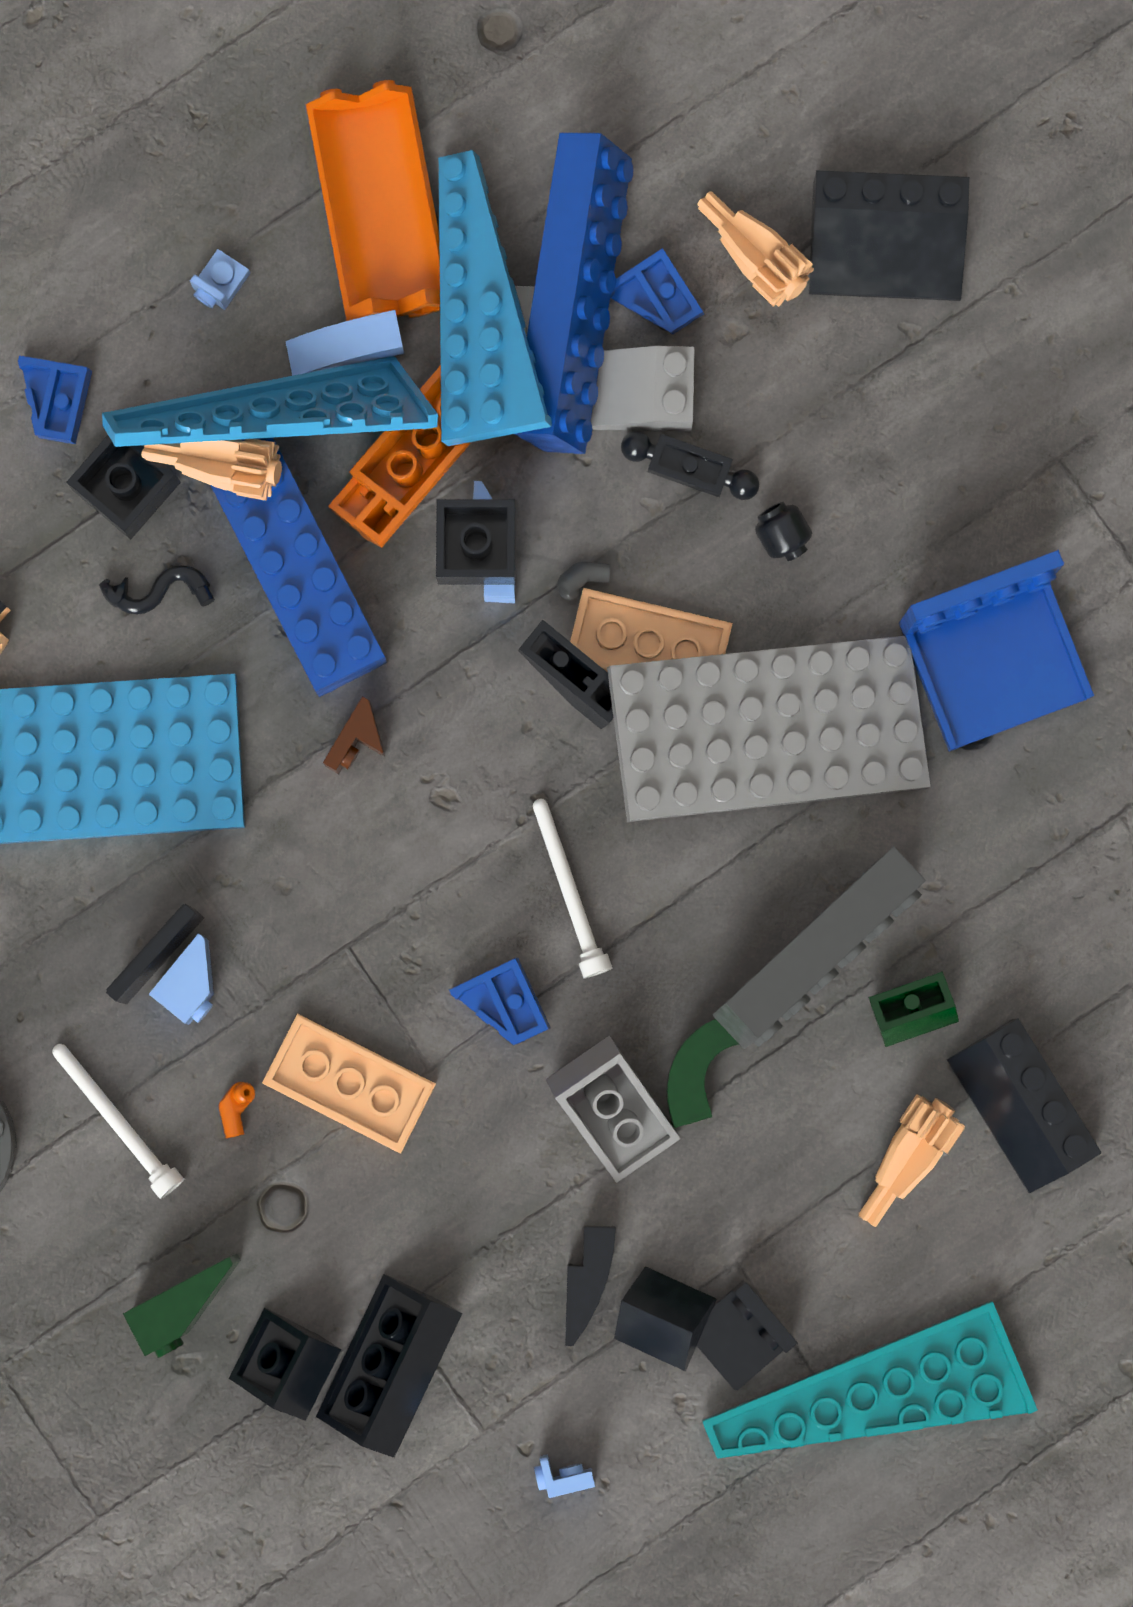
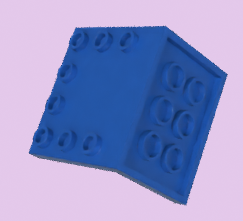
(995, 652)

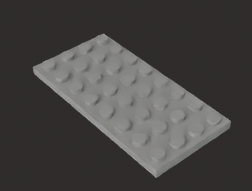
(768, 728)

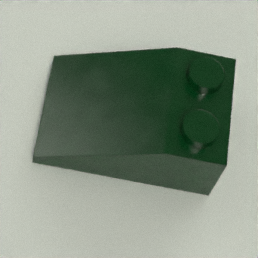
(173, 1313)

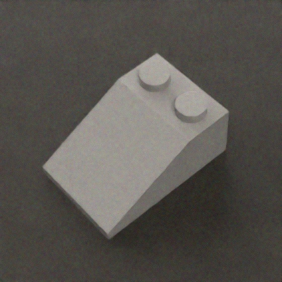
(645, 389)
(612, 1109)

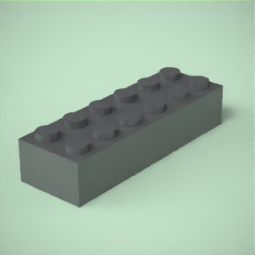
(827, 941)

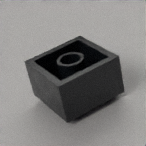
(123, 485)
(476, 542)

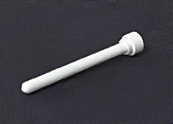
(593, 959)
(163, 1178)

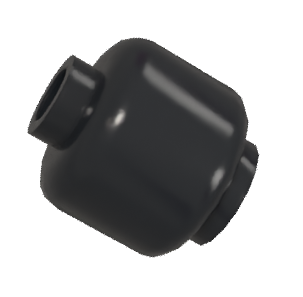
(783, 531)

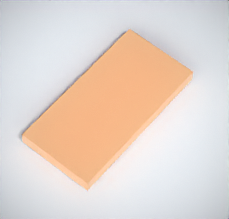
(633, 631)
(349, 1083)

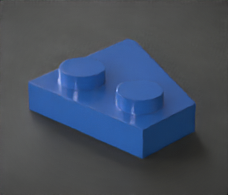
(657, 293)
(56, 397)
(505, 1002)

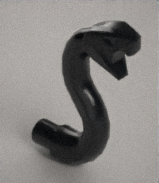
(195, 580)

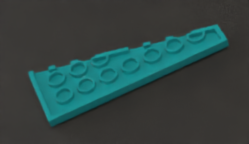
(923, 1380)

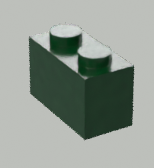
(914, 1009)

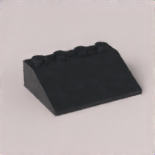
(888, 235)

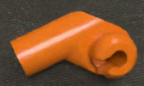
(233, 1105)

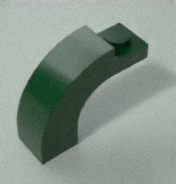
(687, 1073)

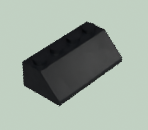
(1023, 1106)
(388, 1366)

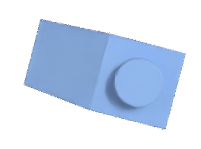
(188, 983)

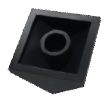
(663, 1317)

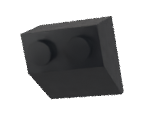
(284, 1364)

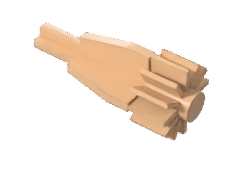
(759, 251)
(231, 465)
(912, 1153)

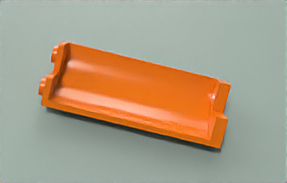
(377, 200)

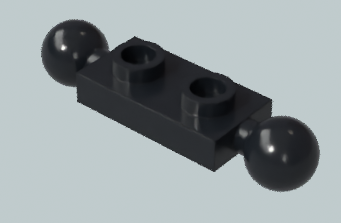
(690, 465)

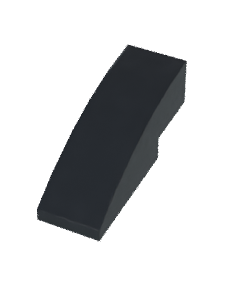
(588, 1280)

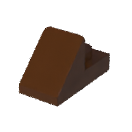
(359, 728)

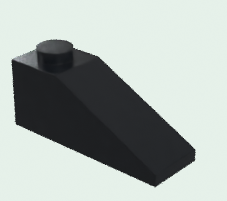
(570, 673)

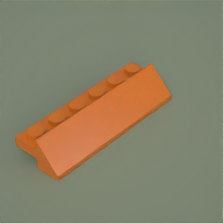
(396, 475)

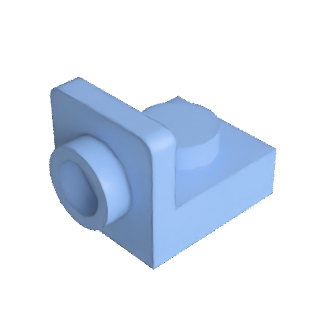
(219, 280)
(571, 1478)

